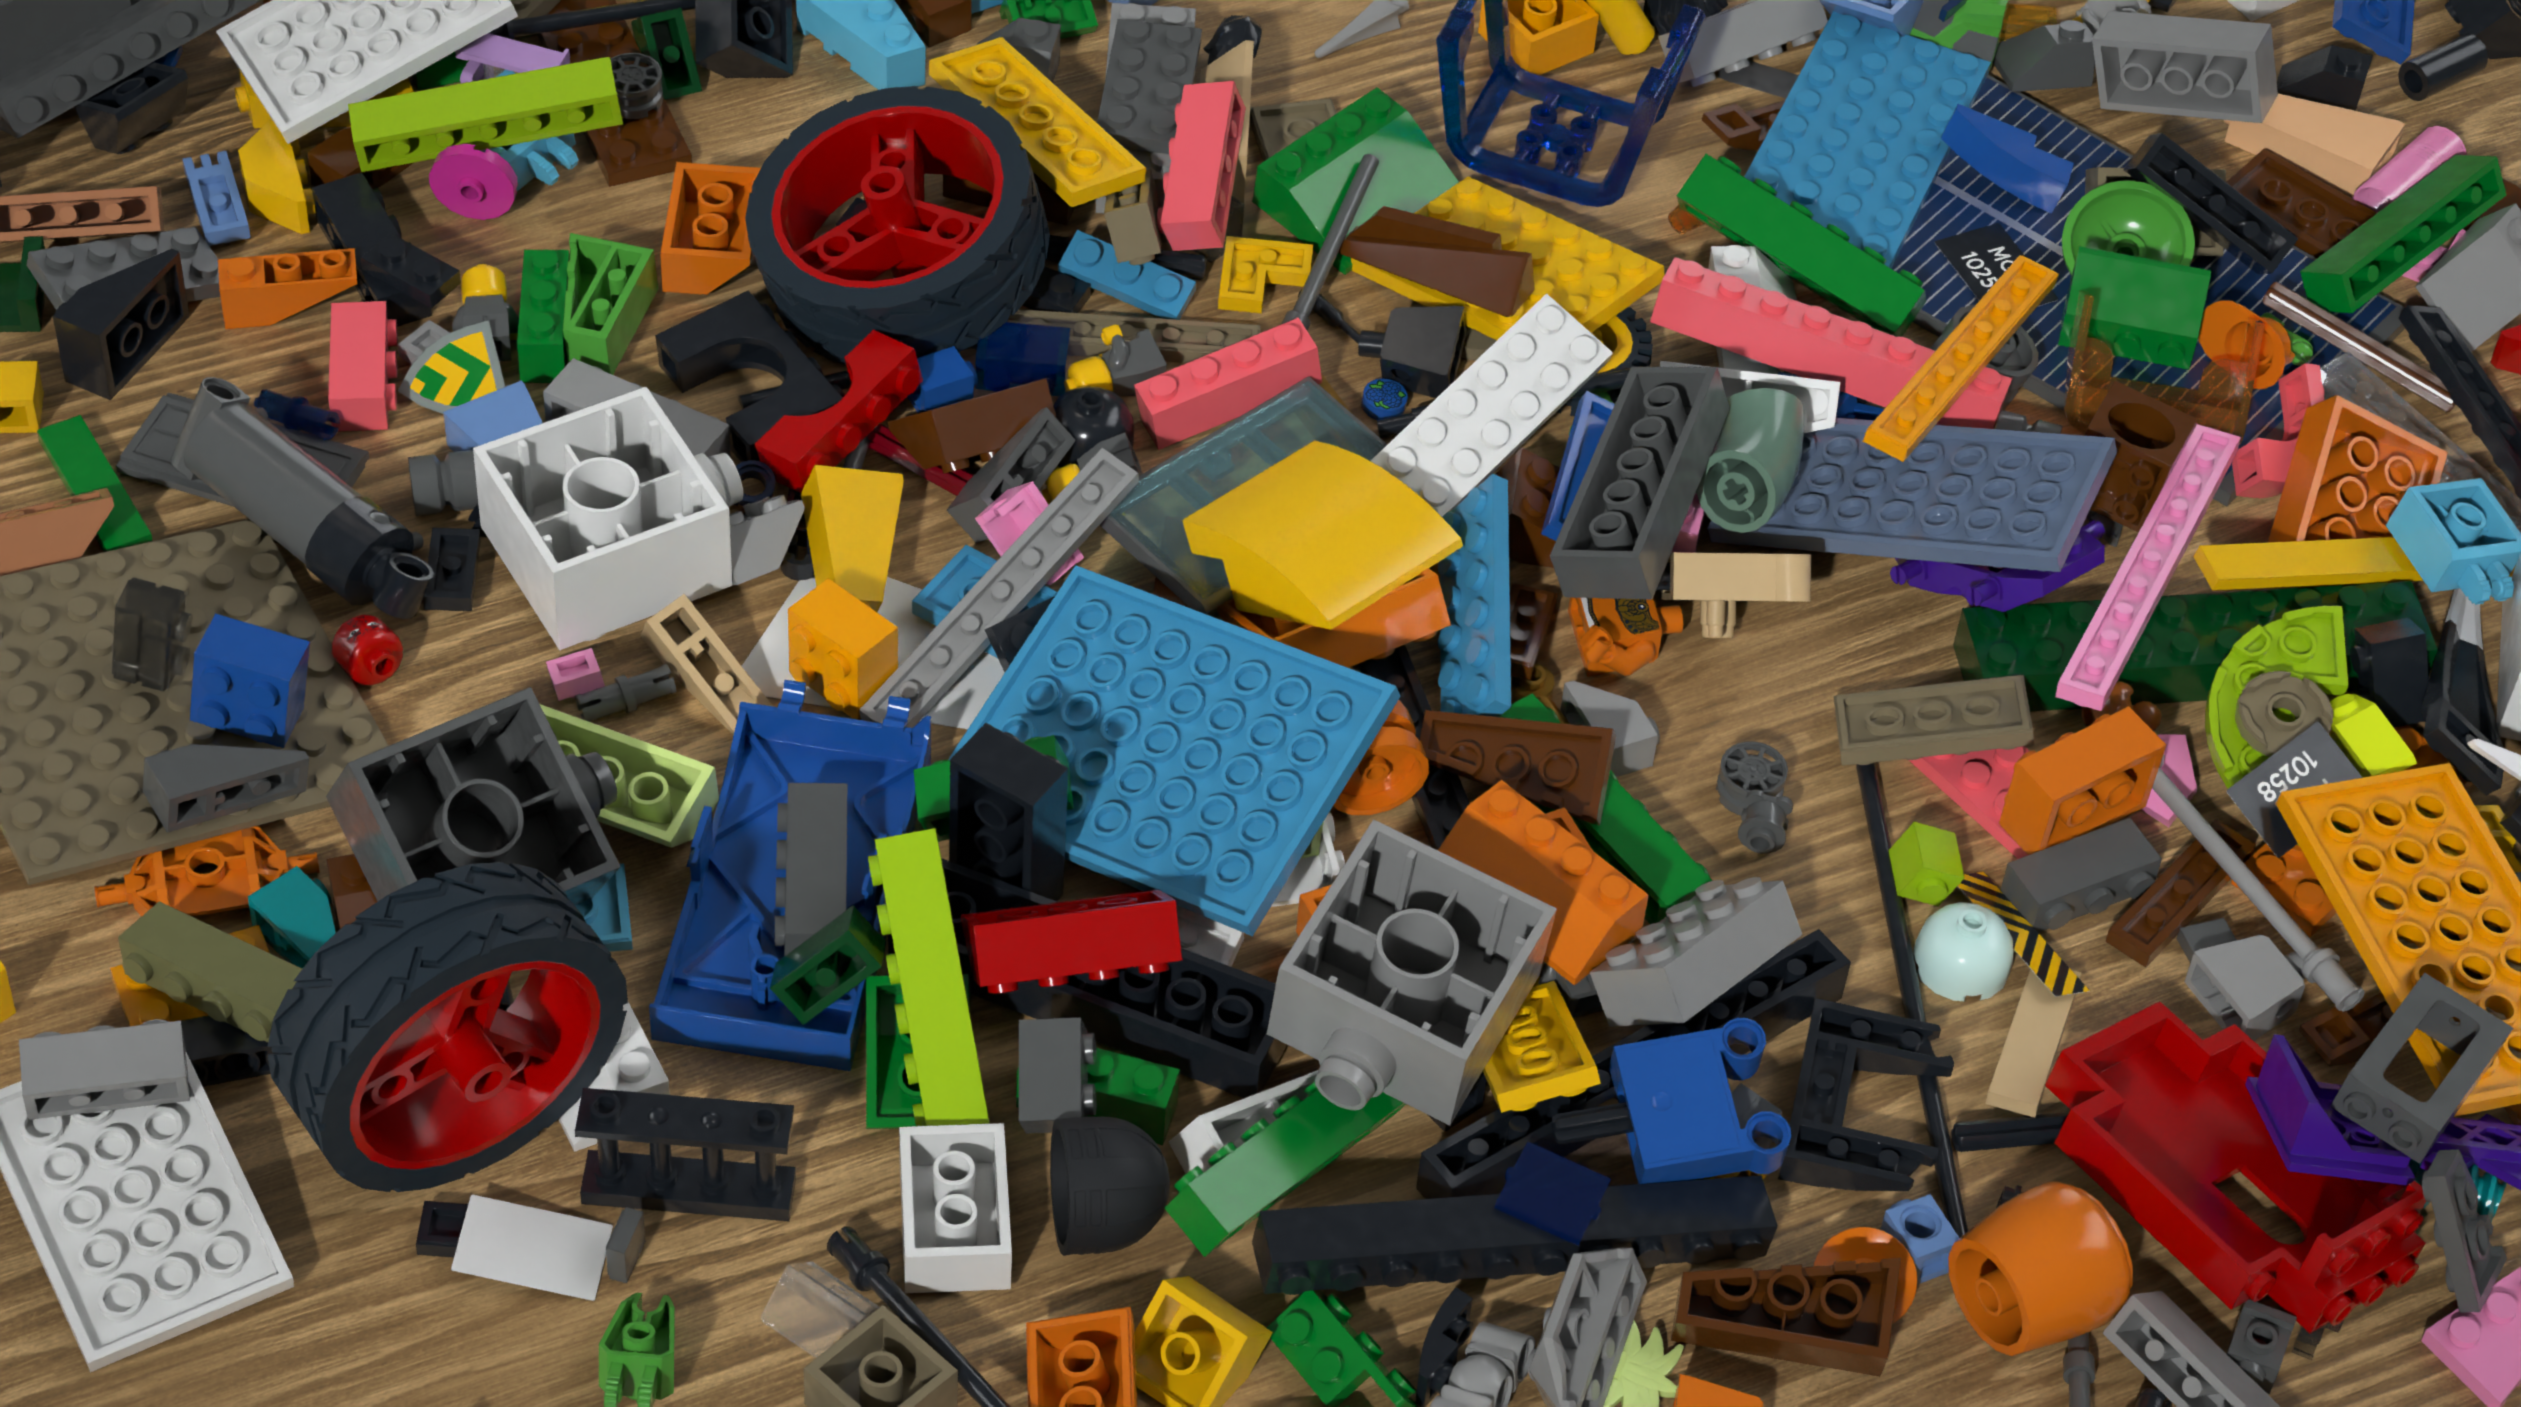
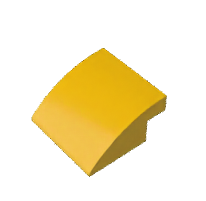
(1319, 536)

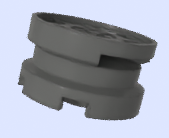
(637, 86)
(1747, 772)

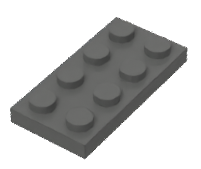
(1146, 82)
(68, 268)

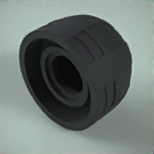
(1104, 1184)

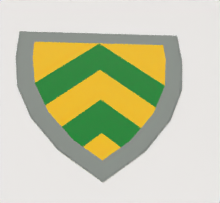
(455, 369)

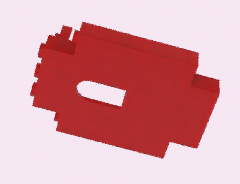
(2171, 1117)

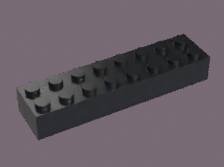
(1188, 1018)

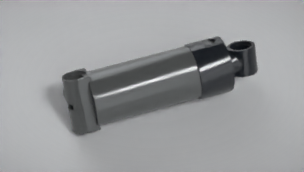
(301, 502)

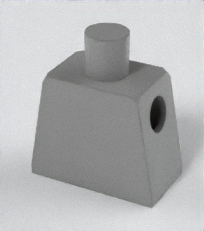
(2247, 983)

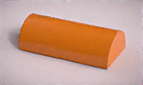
(1082, 1360)

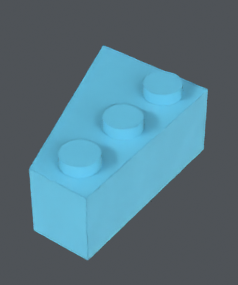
(869, 36)

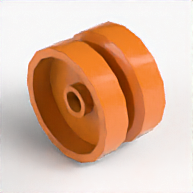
(1390, 769)

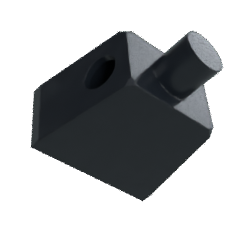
(1419, 347)

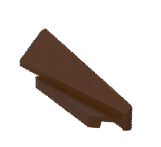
(1444, 258)

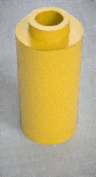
(1624, 24)

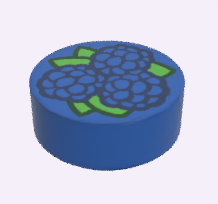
(1384, 399)

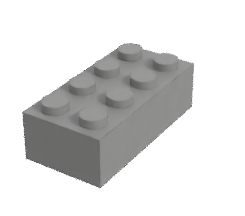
(2185, 66)
(1695, 952)

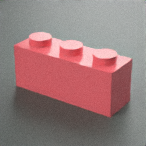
(362, 365)

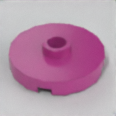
(473, 182)

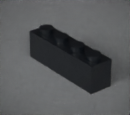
(2212, 204)
(356, 218)

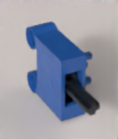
(1681, 1107)

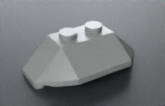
(1587, 1328)

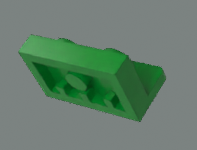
(1074, 16)

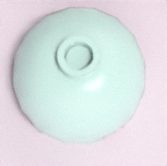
(1964, 952)

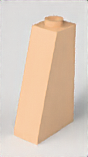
(2322, 139)

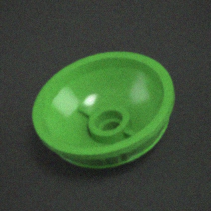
(2131, 220)

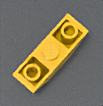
(276, 179)

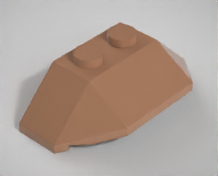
(51, 530)

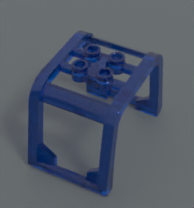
(1468, 133)

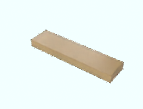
(2030, 1048)

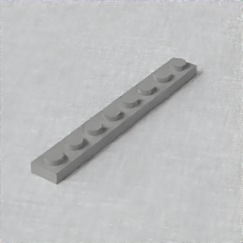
(1005, 587)

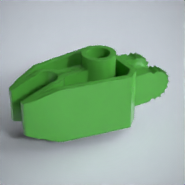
(638, 1353)

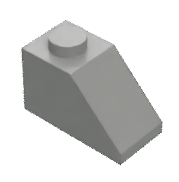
(1634, 731)

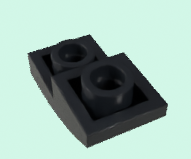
(1440, 1349)

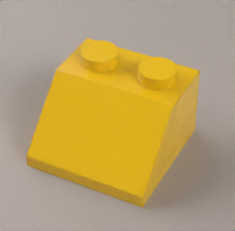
(1194, 1346)

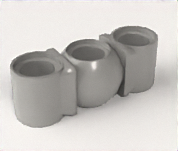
(1490, 1371)

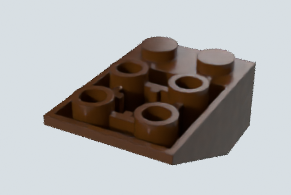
(1529, 495)

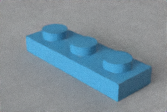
(1142, 286)

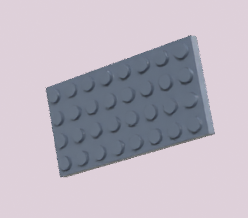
(1953, 500)

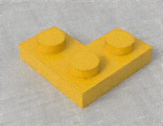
(1252, 263)

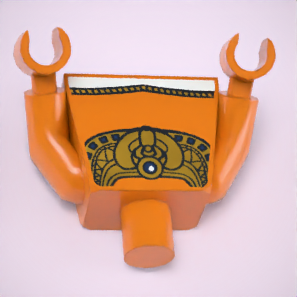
(1620, 632)

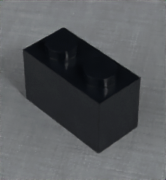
(2392, 668)

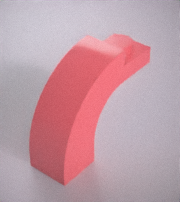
(2264, 463)

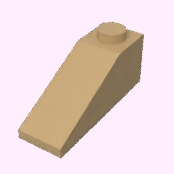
(701, 661)

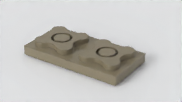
(1933, 720)

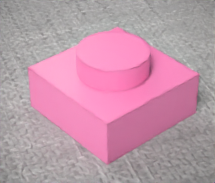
(575, 674)

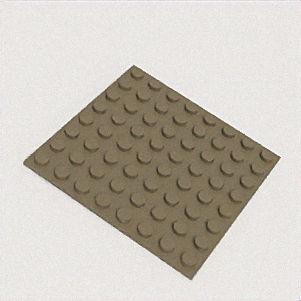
(81, 737)

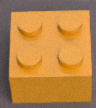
(1548, 32)
(840, 647)

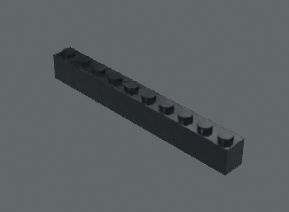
(1772, 995)
(1471, 1239)

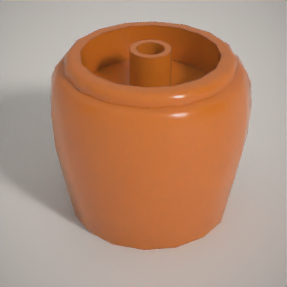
(2041, 1269)

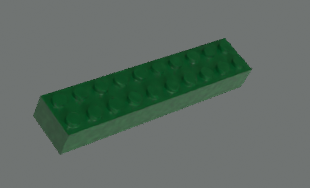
(2179, 644)

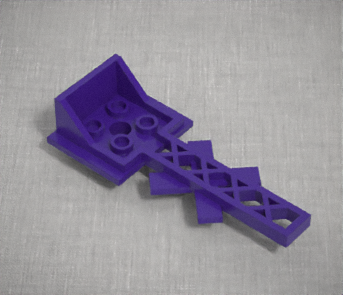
(2326, 1143)

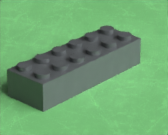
(1640, 483)

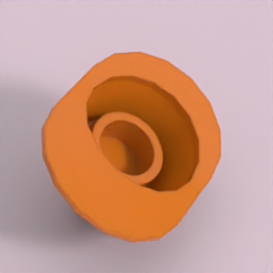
(2223, 337)

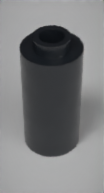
(2443, 67)

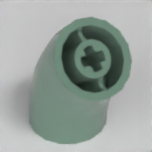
(1753, 459)

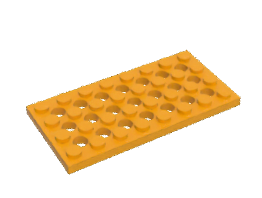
(2461, 913)

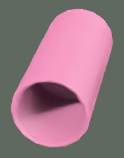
(2409, 167)

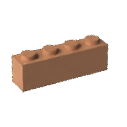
(81, 214)

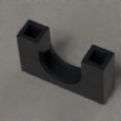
(746, 336)

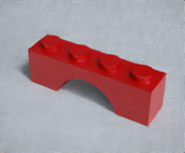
(881, 378)

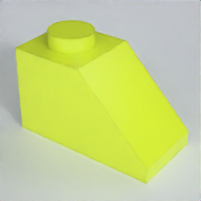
(2368, 737)

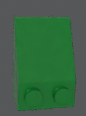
(887, 1086)

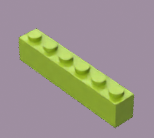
(485, 113)
(930, 980)

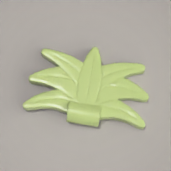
(1643, 1372)

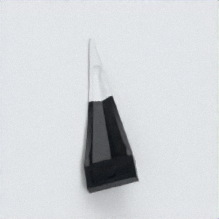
(2458, 697)

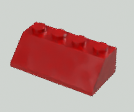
(1072, 939)

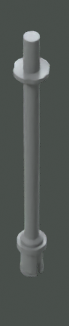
(2319, 964)

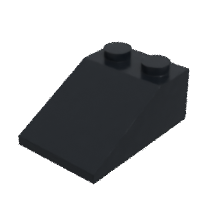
(120, 323)

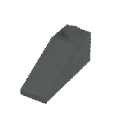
(1023, 459)
(215, 781)

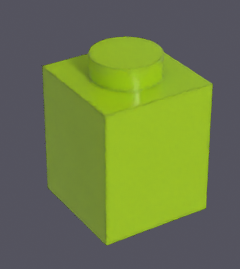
(1926, 864)

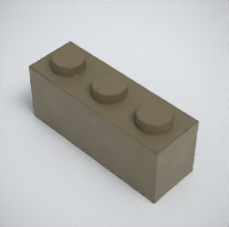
(1133, 222)

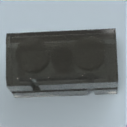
(150, 634)

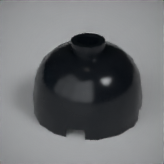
(1091, 417)

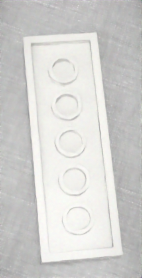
(1494, 406)

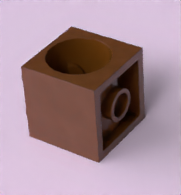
(2148, 446)

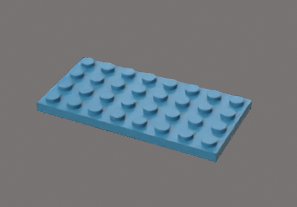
(1867, 130)

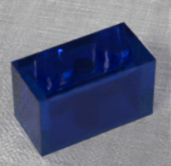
(1023, 355)

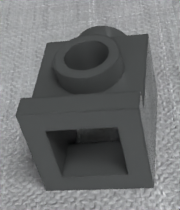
(2261, 1342)

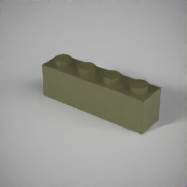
(207, 969)

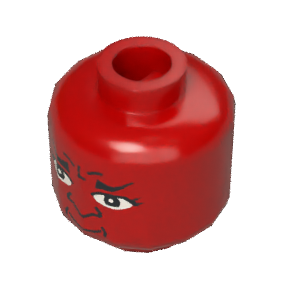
(367, 646)

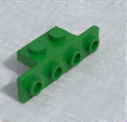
(1330, 1352)

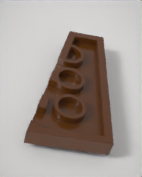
(1538, 759)

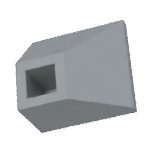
(762, 536)

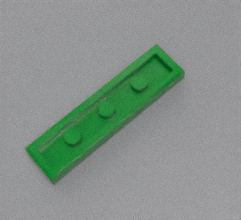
(86, 469)

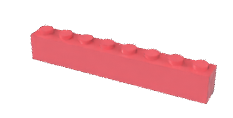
(1809, 341)

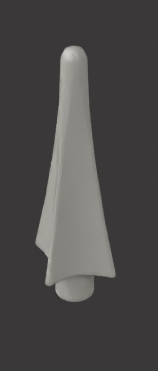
(1376, 19)

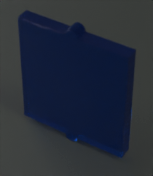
(1552, 1193)

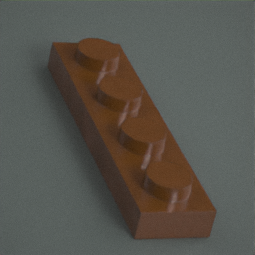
(2175, 898)

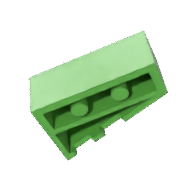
(605, 298)

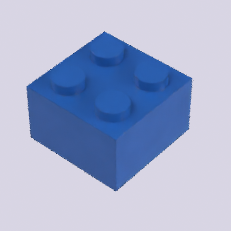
(249, 680)

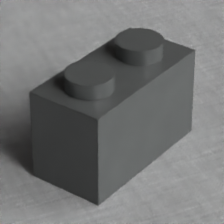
(1054, 1072)

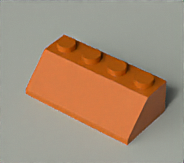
(1536, 855)

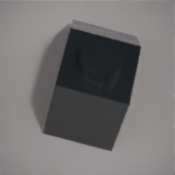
(2326, 77)

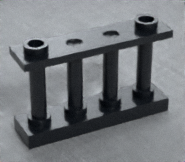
(682, 1183)

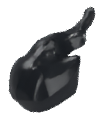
(1231, 33)

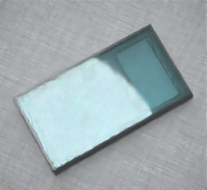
(1152, 513)

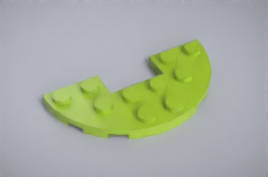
(2302, 642)

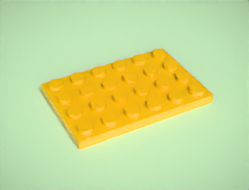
(1570, 264)

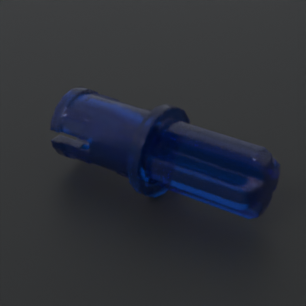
(298, 413)

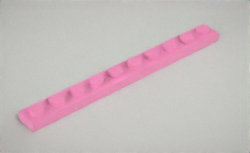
(2147, 568)

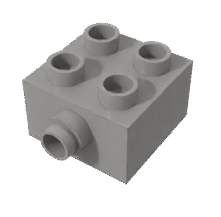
(1408, 975)

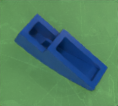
(2008, 157)

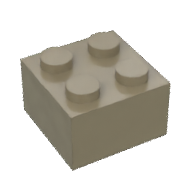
(880, 1367)

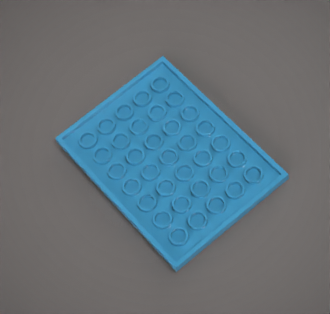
(1186, 742)

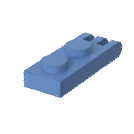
(216, 199)

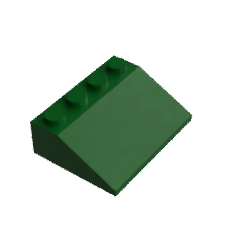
(1311, 176)

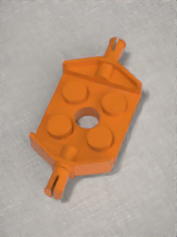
(244, 863)

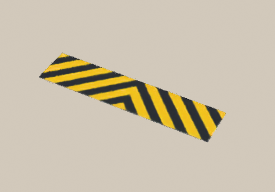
(2026, 940)

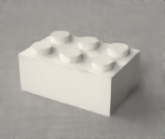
(955, 1208)

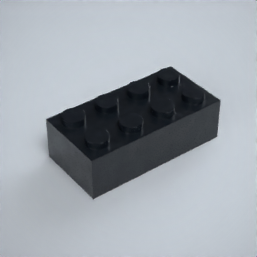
(1009, 812)

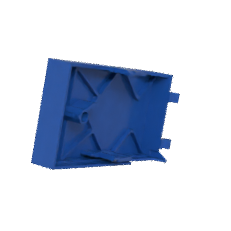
(724, 943)

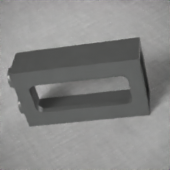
(2416, 1124)

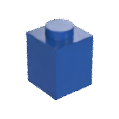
(945, 380)

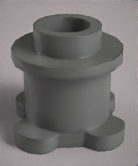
(1764, 822)

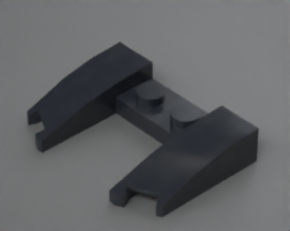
(1836, 1044)

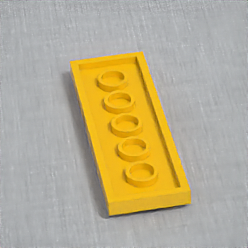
(1059, 137)

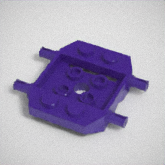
(2002, 586)

